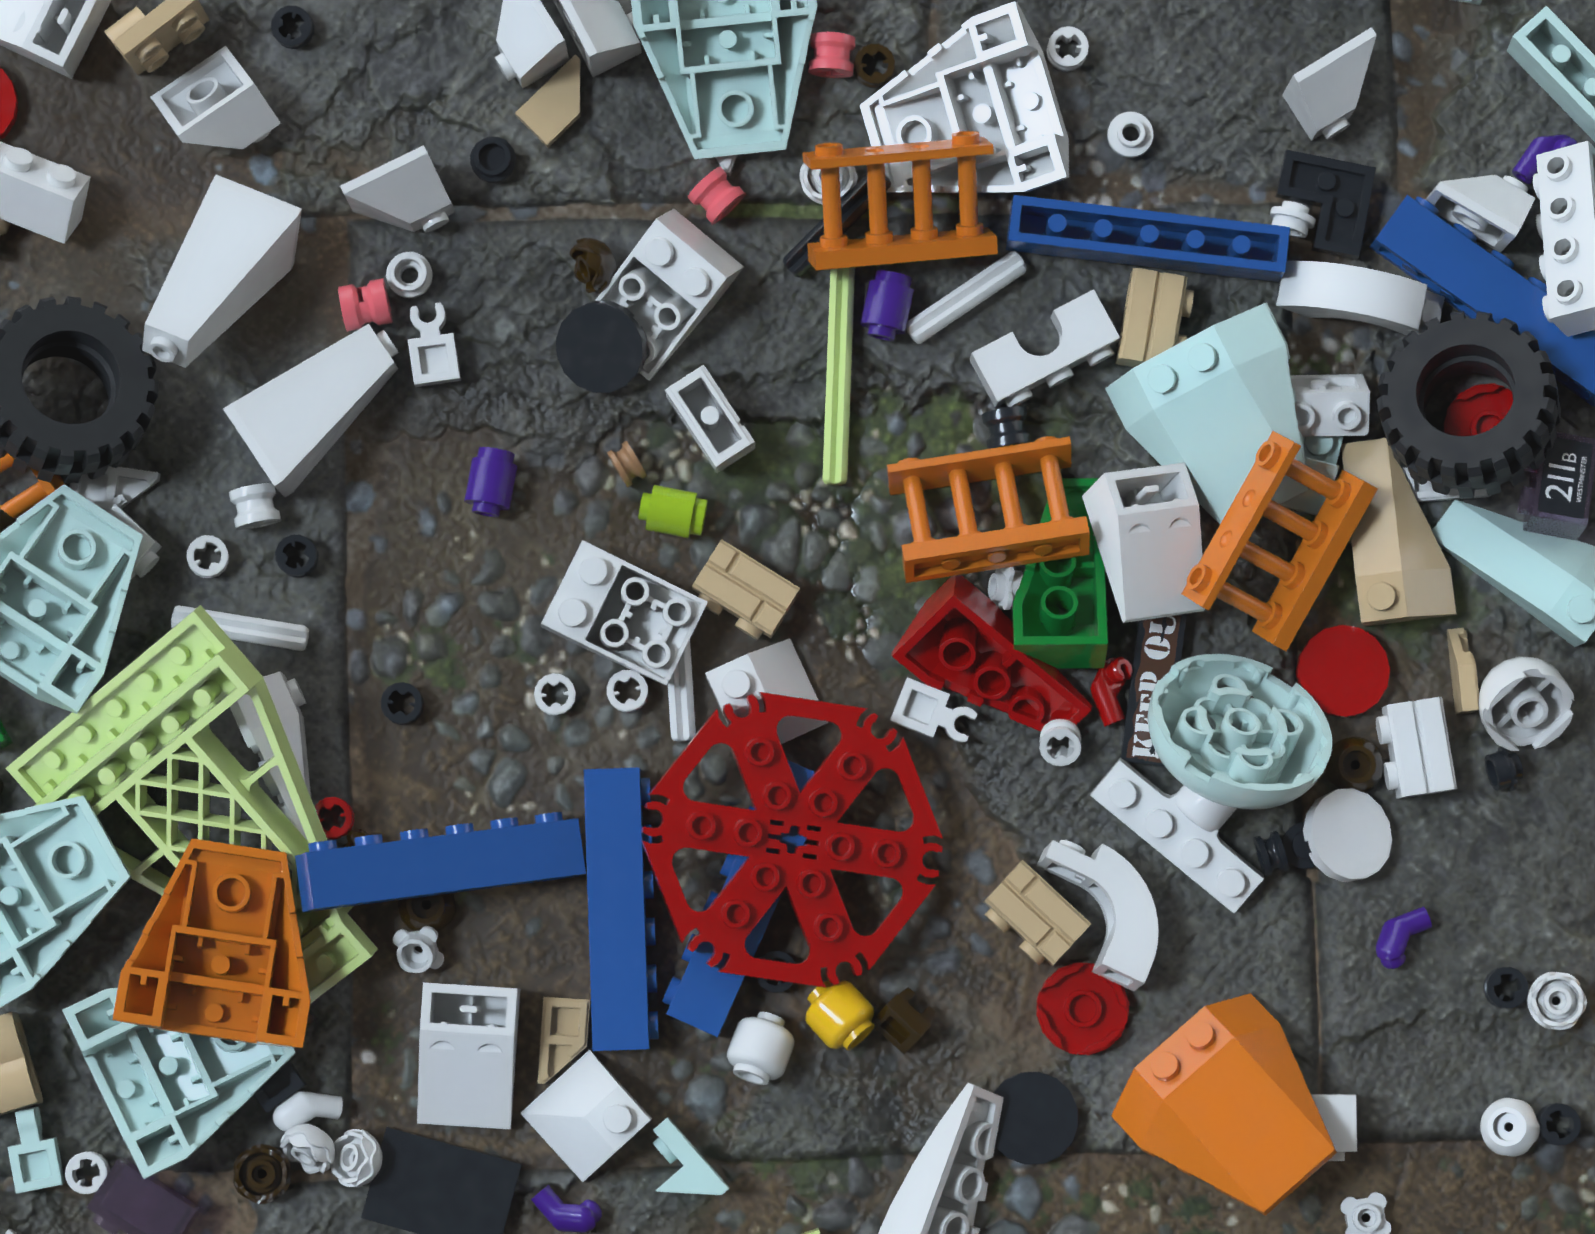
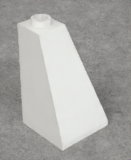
(225, 265)
(310, 406)

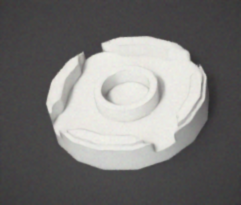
(1347, 835)

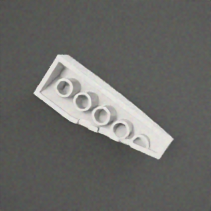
(948, 1173)

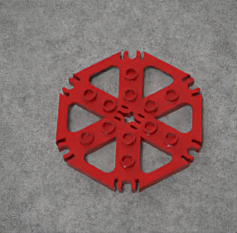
(767, 874)

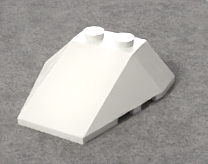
(983, 81)

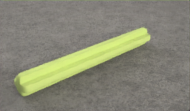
(838, 376)

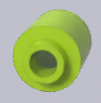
(673, 511)

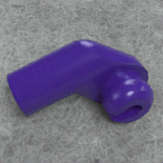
(1527, 164)
(1395, 936)
(567, 1216)

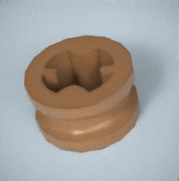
(626, 464)

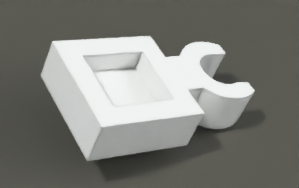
(434, 354)
(924, 709)

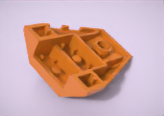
(221, 951)
(1228, 1105)

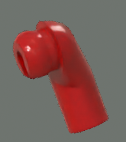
(1107, 686)

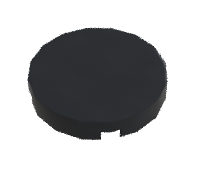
(601, 346)
(1035, 1118)

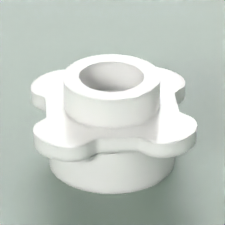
(1003, 587)
(415, 961)
(1374, 1206)

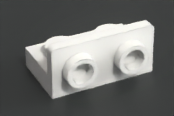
(1332, 404)

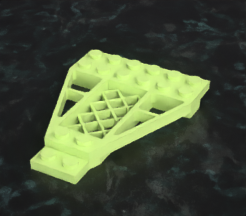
(147, 717)

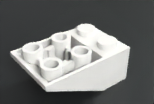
(51, 30)
(671, 284)
(1147, 538)
(623, 613)
(467, 1055)

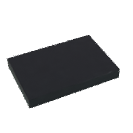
(440, 1187)

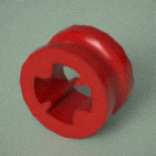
(330, 803)

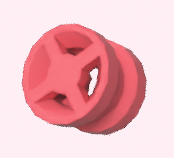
(831, 55)
(716, 195)

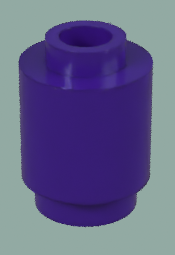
(887, 305)
(491, 481)

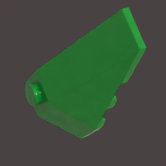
(1063, 601)

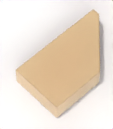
(554, 104)
(1462, 672)
(562, 1034)

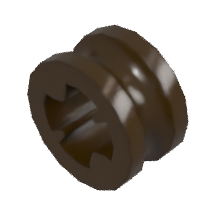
(871, 52)

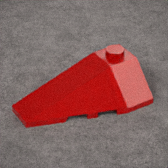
(968, 647)

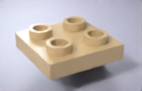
(149, 38)

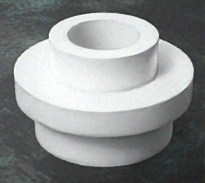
(1127, 148)
(1293, 216)
(402, 262)

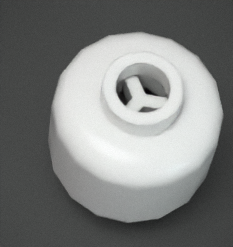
(760, 1048)

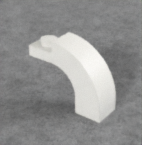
(1357, 294)
(1126, 906)

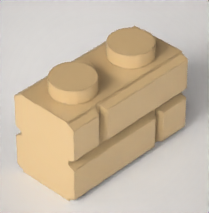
(1152, 315)
(745, 590)
(1036, 914)

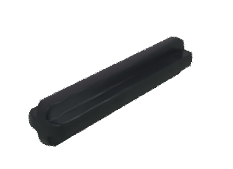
(853, 206)

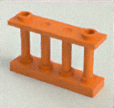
(925, 240)
(996, 549)
(1314, 559)

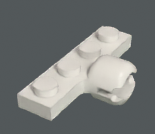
(1182, 830)

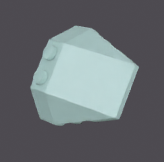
(728, 68)
(1215, 405)
(62, 596)
(53, 884)
(166, 1085)

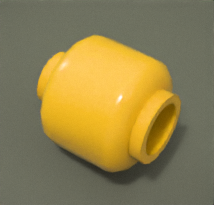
(840, 1015)

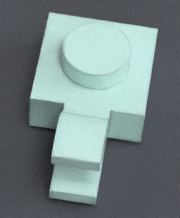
(36, 1160)

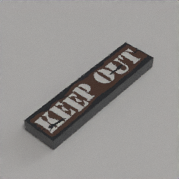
(1156, 650)

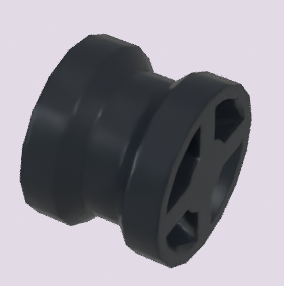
(1006, 426)

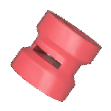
(365, 304)

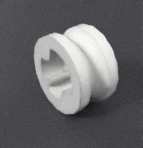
(1067, 34)
(200, 544)
(624, 677)
(554, 679)
(1059, 729)
(77, 1163)

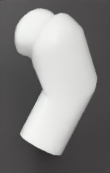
(304, 1106)

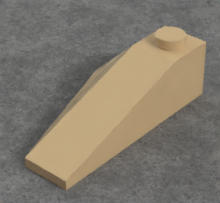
(1394, 550)

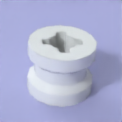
(254, 506)

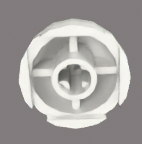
(1525, 703)

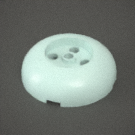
(1259, 746)

